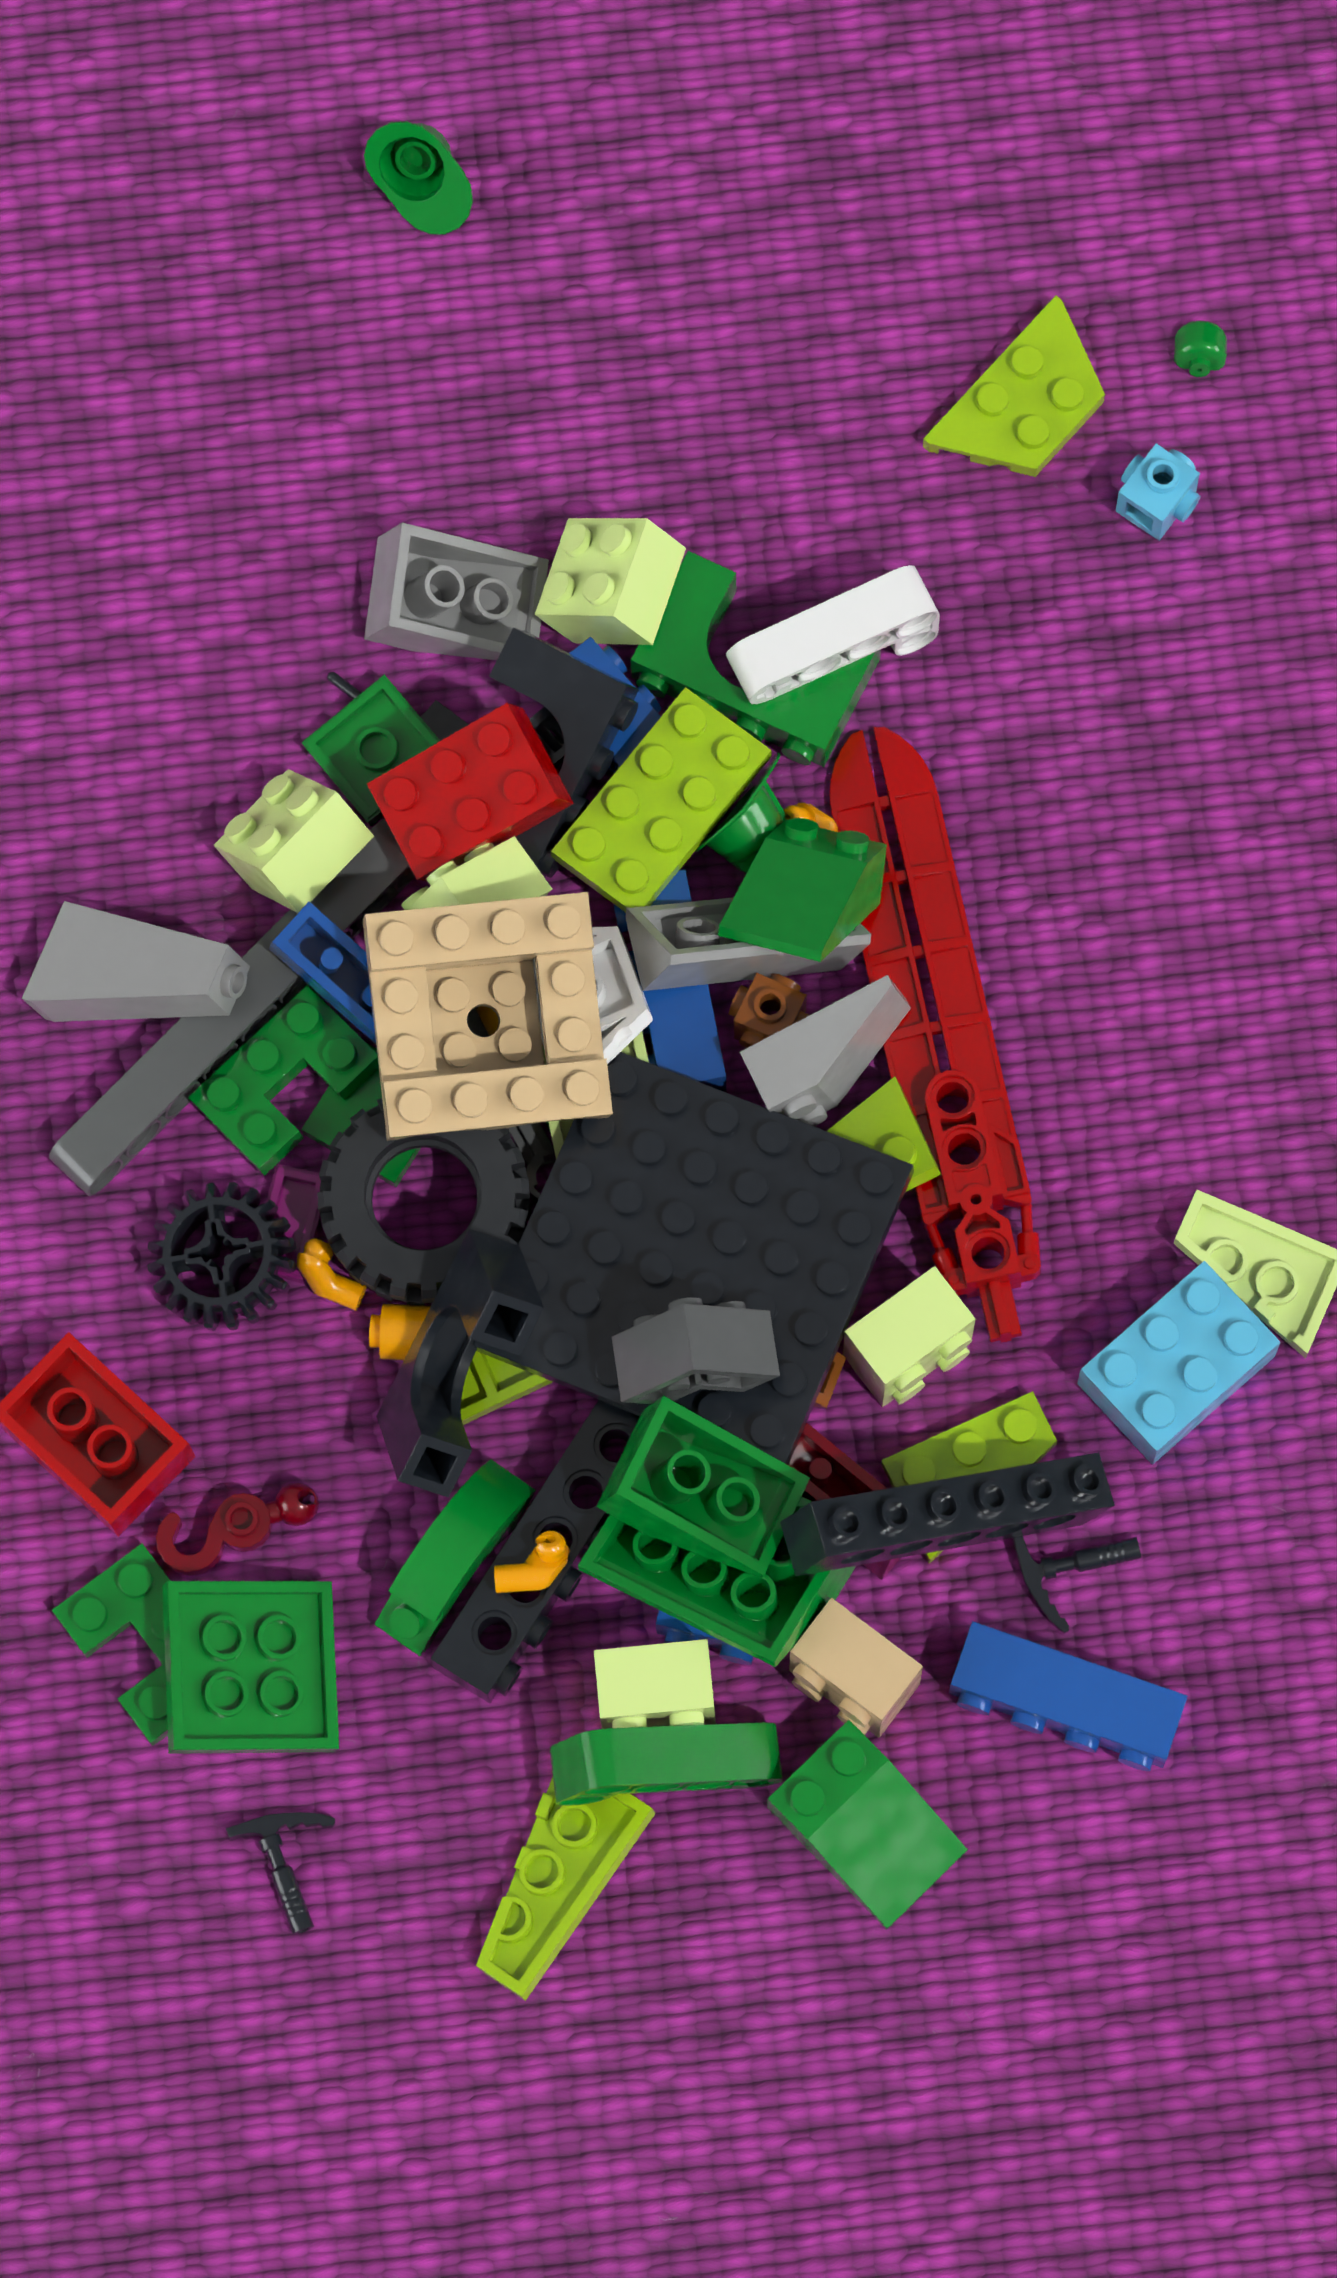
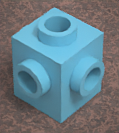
(1158, 490)

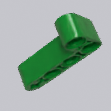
(664, 1760)

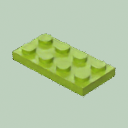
(661, 803)

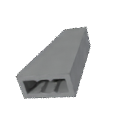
(130, 969)

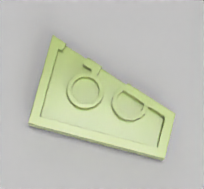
(1268, 1266)

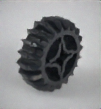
(199, 1257)

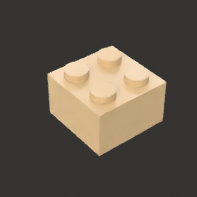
(853, 1669)

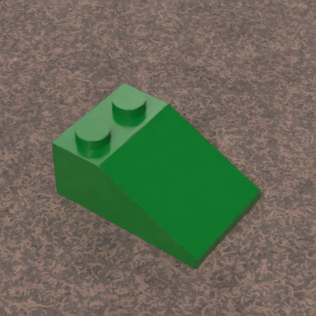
(806, 890)
(702, 1488)
(866, 1824)

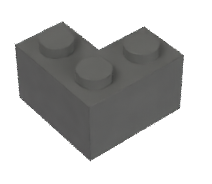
(695, 1350)

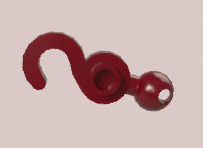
(240, 1523)

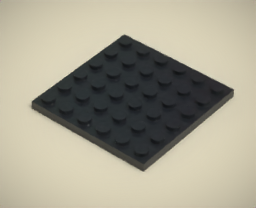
(712, 1205)

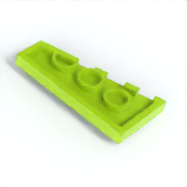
(557, 1882)

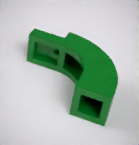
(451, 1552)

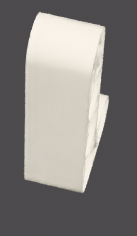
(836, 633)

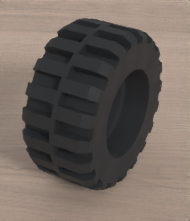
(349, 1215)

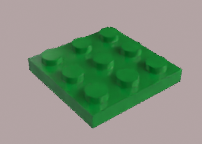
(250, 1667)

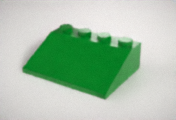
(736, 1607)

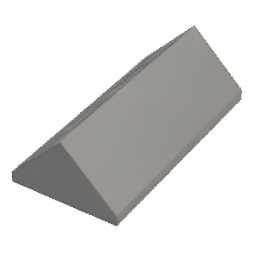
(682, 948)

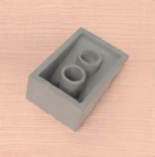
(451, 593)
(823, 1055)

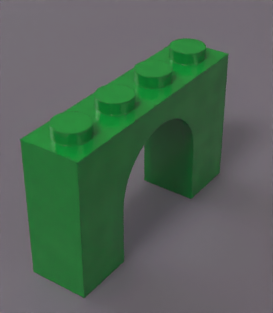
(800, 721)

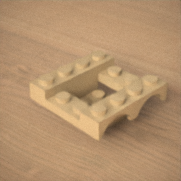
(444, 962)

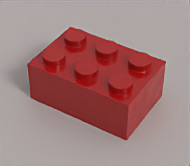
(470, 791)
(94, 1434)

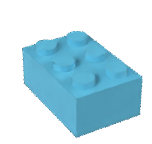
(1178, 1362)

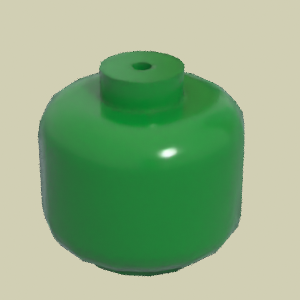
(1200, 348)

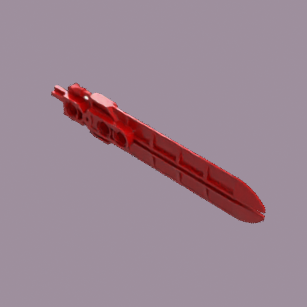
(975, 1072)

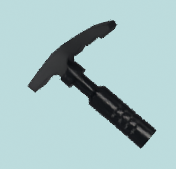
(1080, 1560)
(283, 1874)

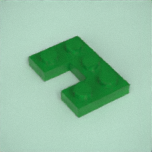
(241, 1090)
(109, 1604)

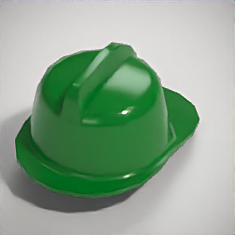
(419, 176)
(748, 822)

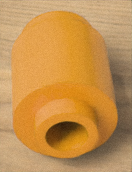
(396, 1329)

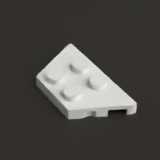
(619, 992)

